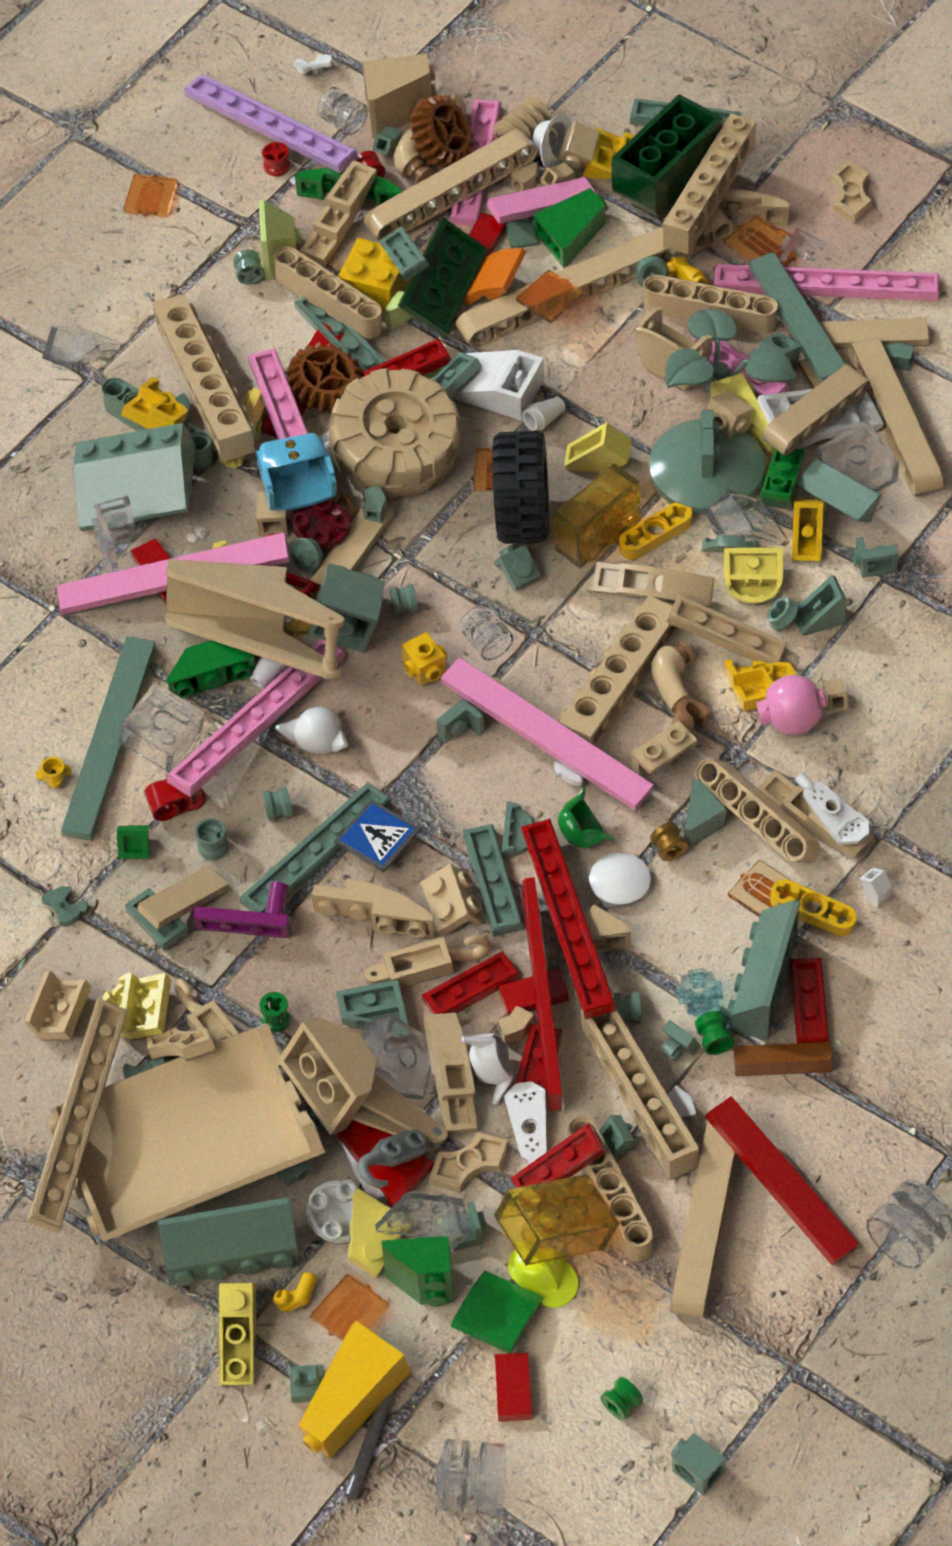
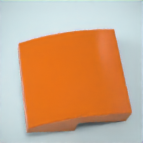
(495, 274)

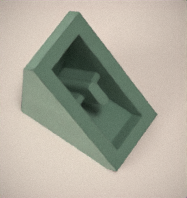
(822, 608)
(704, 814)

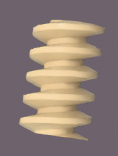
(524, 117)

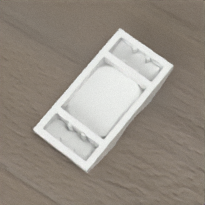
(860, 412)

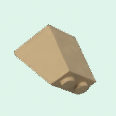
(395, 88)

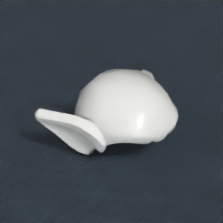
(316, 731)
(490, 1062)

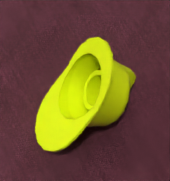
(550, 1279)

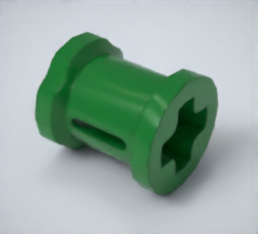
(277, 1009)

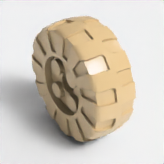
(395, 432)

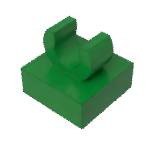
(133, 841)

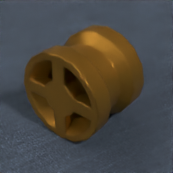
(669, 842)

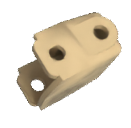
(658, 341)

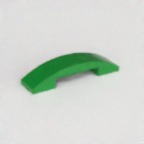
(317, 182)

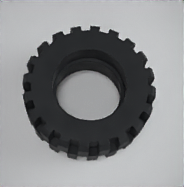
(520, 487)

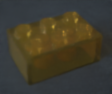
(597, 516)
(556, 1219)

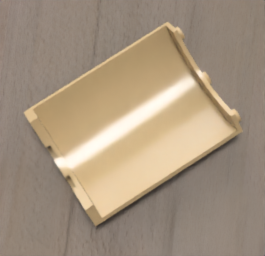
(191, 1133)

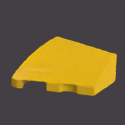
(606, 147)
(154, 407)
(753, 682)

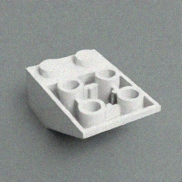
(504, 382)

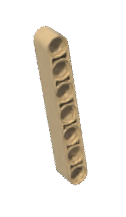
(452, 184)
(899, 420)
(703, 1226)

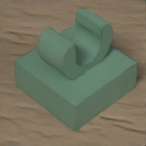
(678, 1041)
(618, 1136)
(305, 1382)

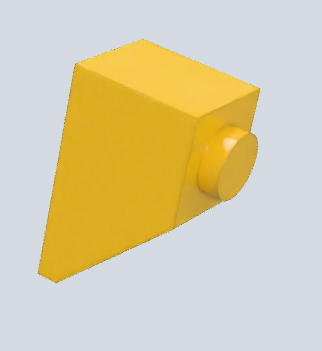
(807, 529)

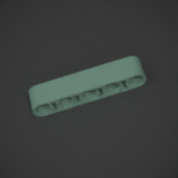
(118, 393)

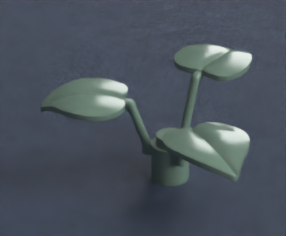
(688, 367)

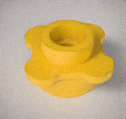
(50, 765)

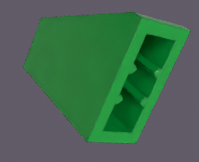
(570, 224)

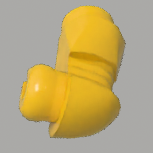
(683, 270)

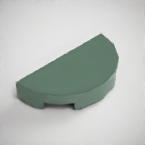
(727, 541)
(513, 840)

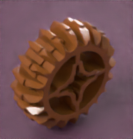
(441, 131)
(315, 364)

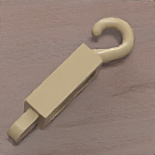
(428, 961)
(204, 1016)

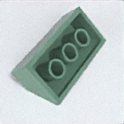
(764, 970)
(228, 1242)

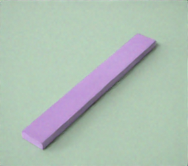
(271, 123)

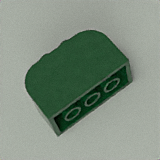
(664, 155)

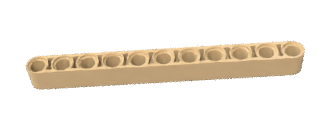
(591, 276)

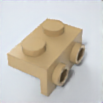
(662, 749)
(451, 899)
(57, 1007)

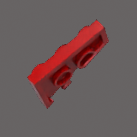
(401, 1179)

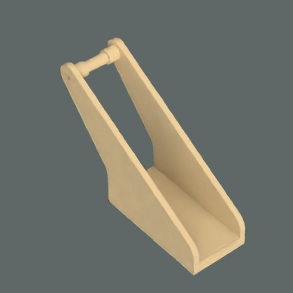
(247, 611)

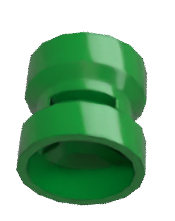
(714, 1033)

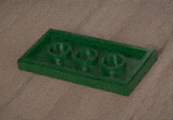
(440, 289)

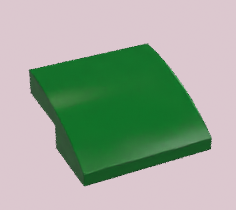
(497, 1312)

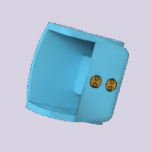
(296, 472)

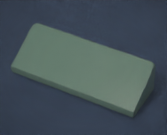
(840, 491)

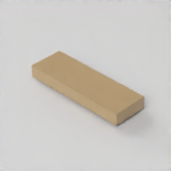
(182, 897)

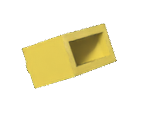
(598, 450)

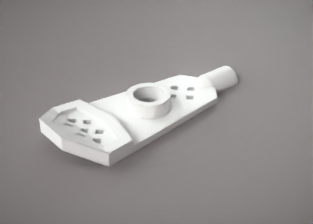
(837, 820)
(528, 1112)

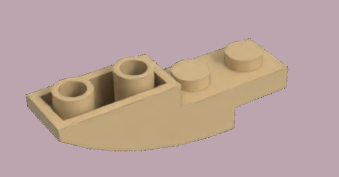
(657, 582)
(386, 908)
(452, 1072)

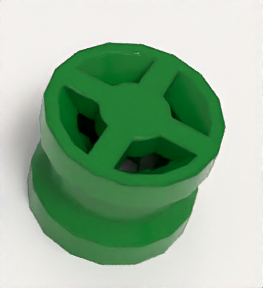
(621, 1398)

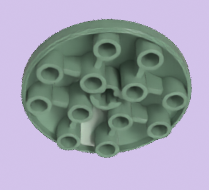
(698, 464)

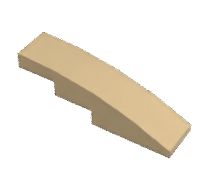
(339, 213)
(791, 800)

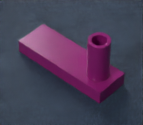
(270, 924)

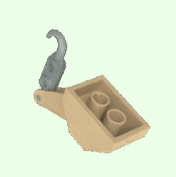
(340, 1084)

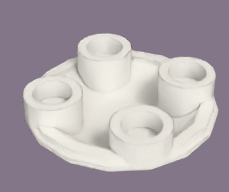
(620, 879)
(331, 1210)

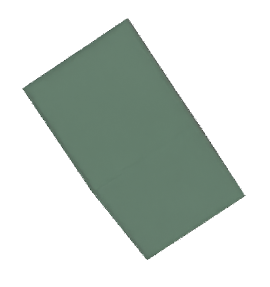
(387, 140)
(900, 355)
(375, 504)

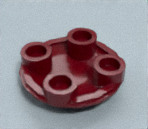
(322, 522)

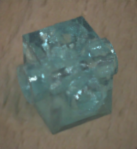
(705, 1001)

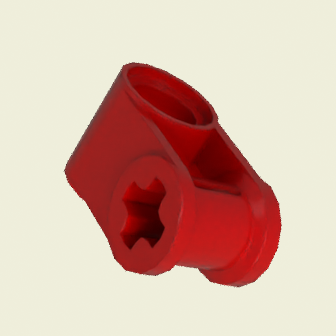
(167, 801)

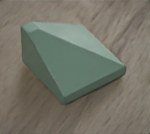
(521, 233)

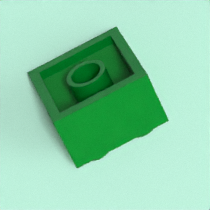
(420, 1268)

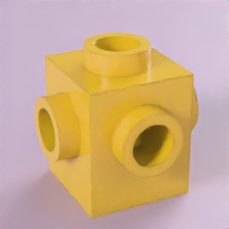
(424, 659)

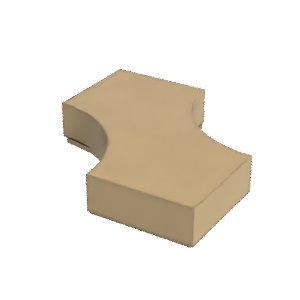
(852, 200)
(180, 1043)
(456, 1168)

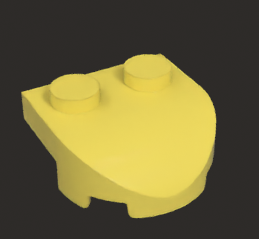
(753, 573)
(145, 1001)

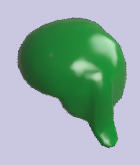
(579, 823)

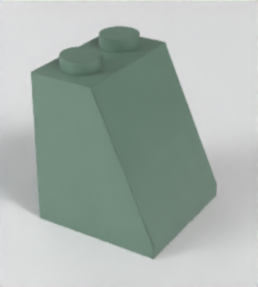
(356, 599)

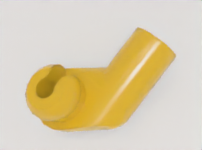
(297, 1298)

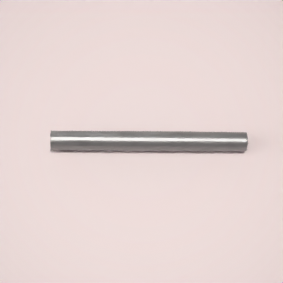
(367, 1448)

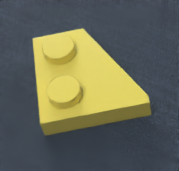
(366, 1243)

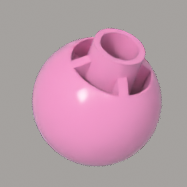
(792, 705)

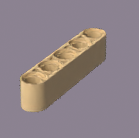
(328, 292)
(685, 298)
(815, 410)
(770, 813)
(618, 1200)

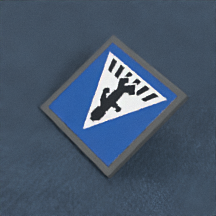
(377, 835)

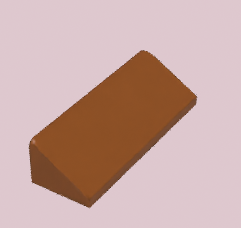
(782, 1059)

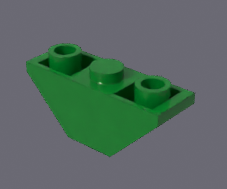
(782, 478)
(208, 667)

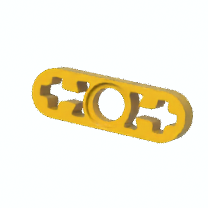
(649, 541)
(817, 919)

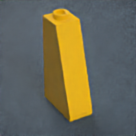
(352, 1389)

